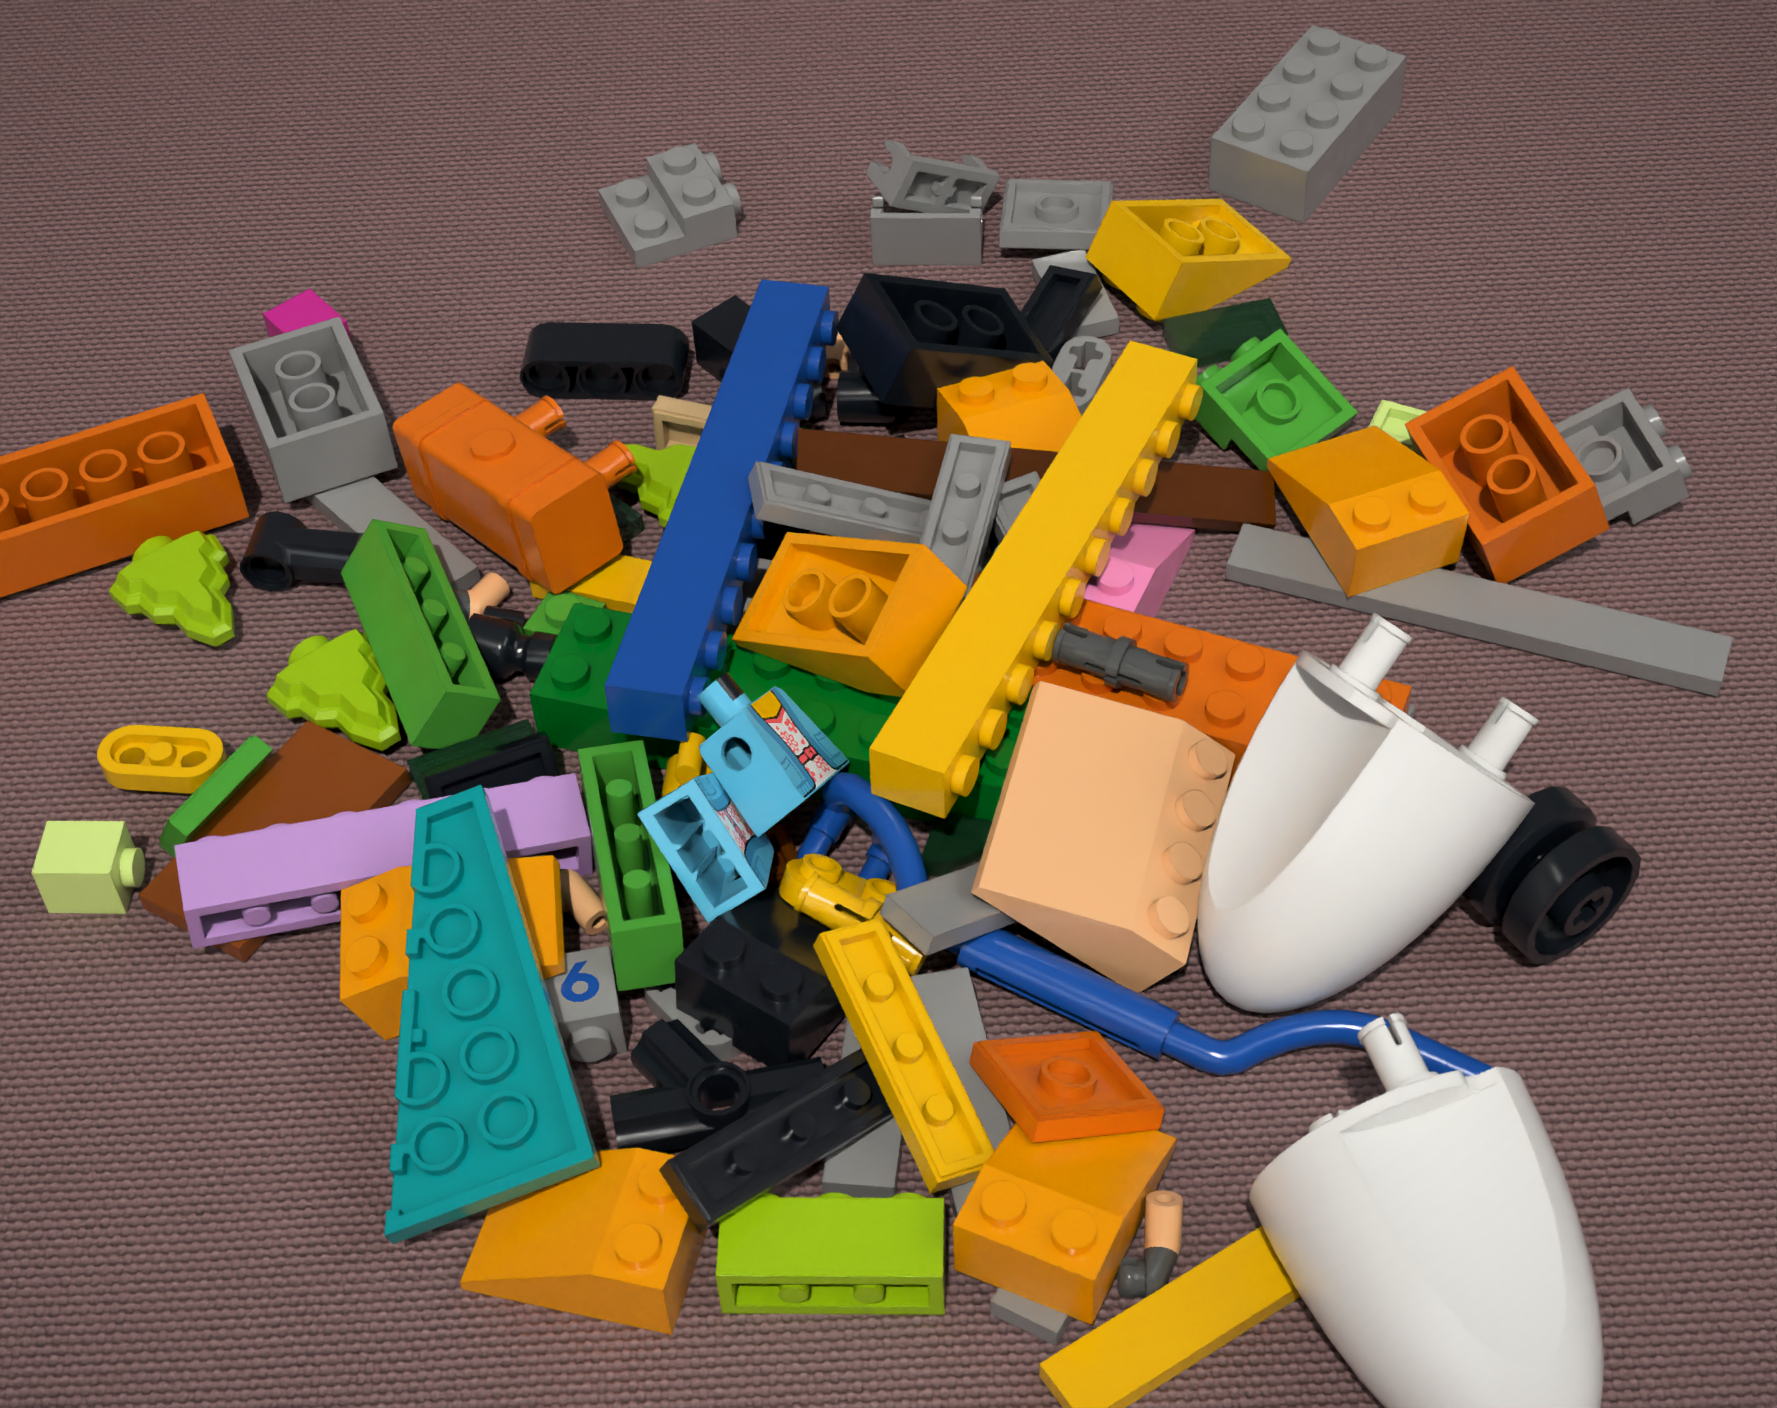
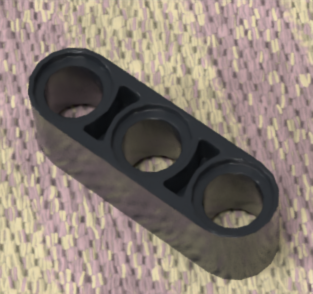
(605, 361)

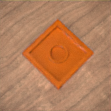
(1066, 1086)

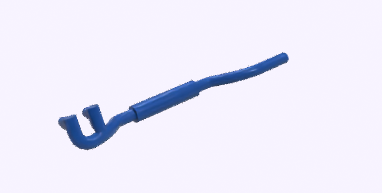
(1079, 991)

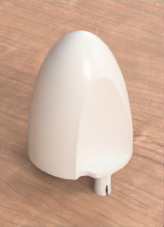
(1347, 831)
(1439, 1240)

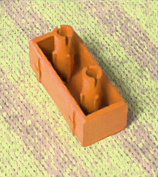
(514, 484)

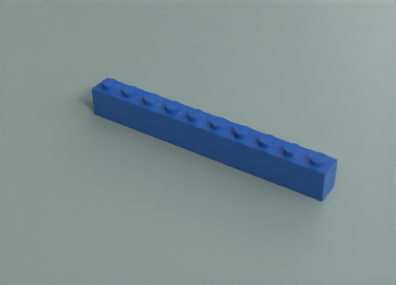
(712, 529)

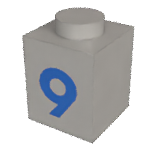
(588, 1006)

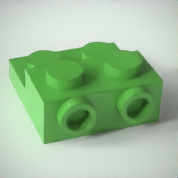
(1270, 400)

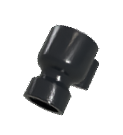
(505, 646)

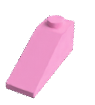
(1141, 567)

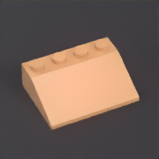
(1105, 832)

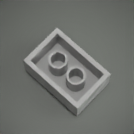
(313, 409)

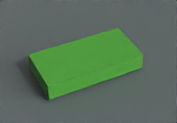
(214, 793)

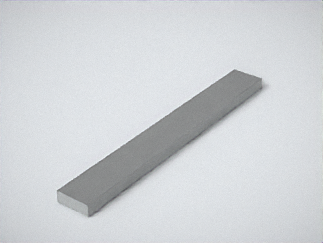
(1494, 614)

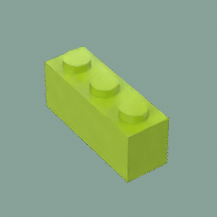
(833, 1256)

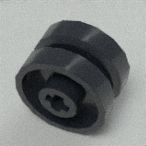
(1555, 878)

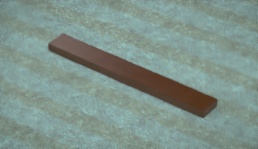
(1180, 496)

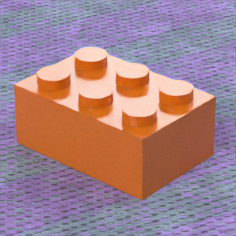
(1511, 474)

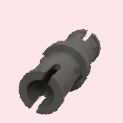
(1120, 662)

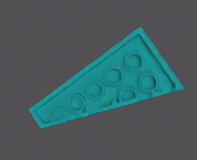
(479, 1048)

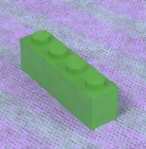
(419, 635)
(629, 866)

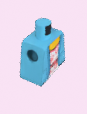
(765, 752)
(709, 845)

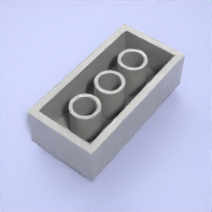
(1306, 123)

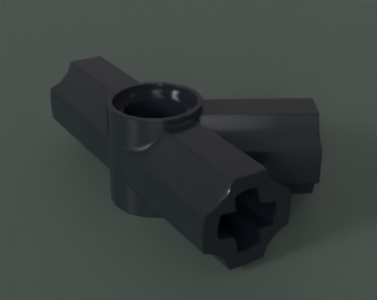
(687, 1088)

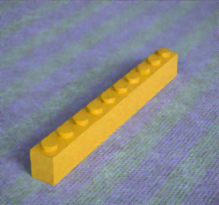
(1033, 582)

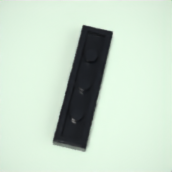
(776, 1141)

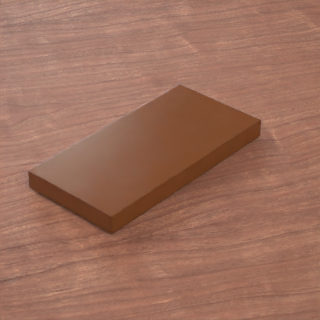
(302, 782)

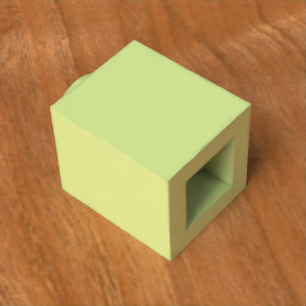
(87, 867)

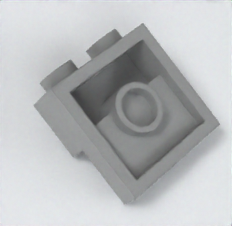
(673, 206)
(1626, 456)

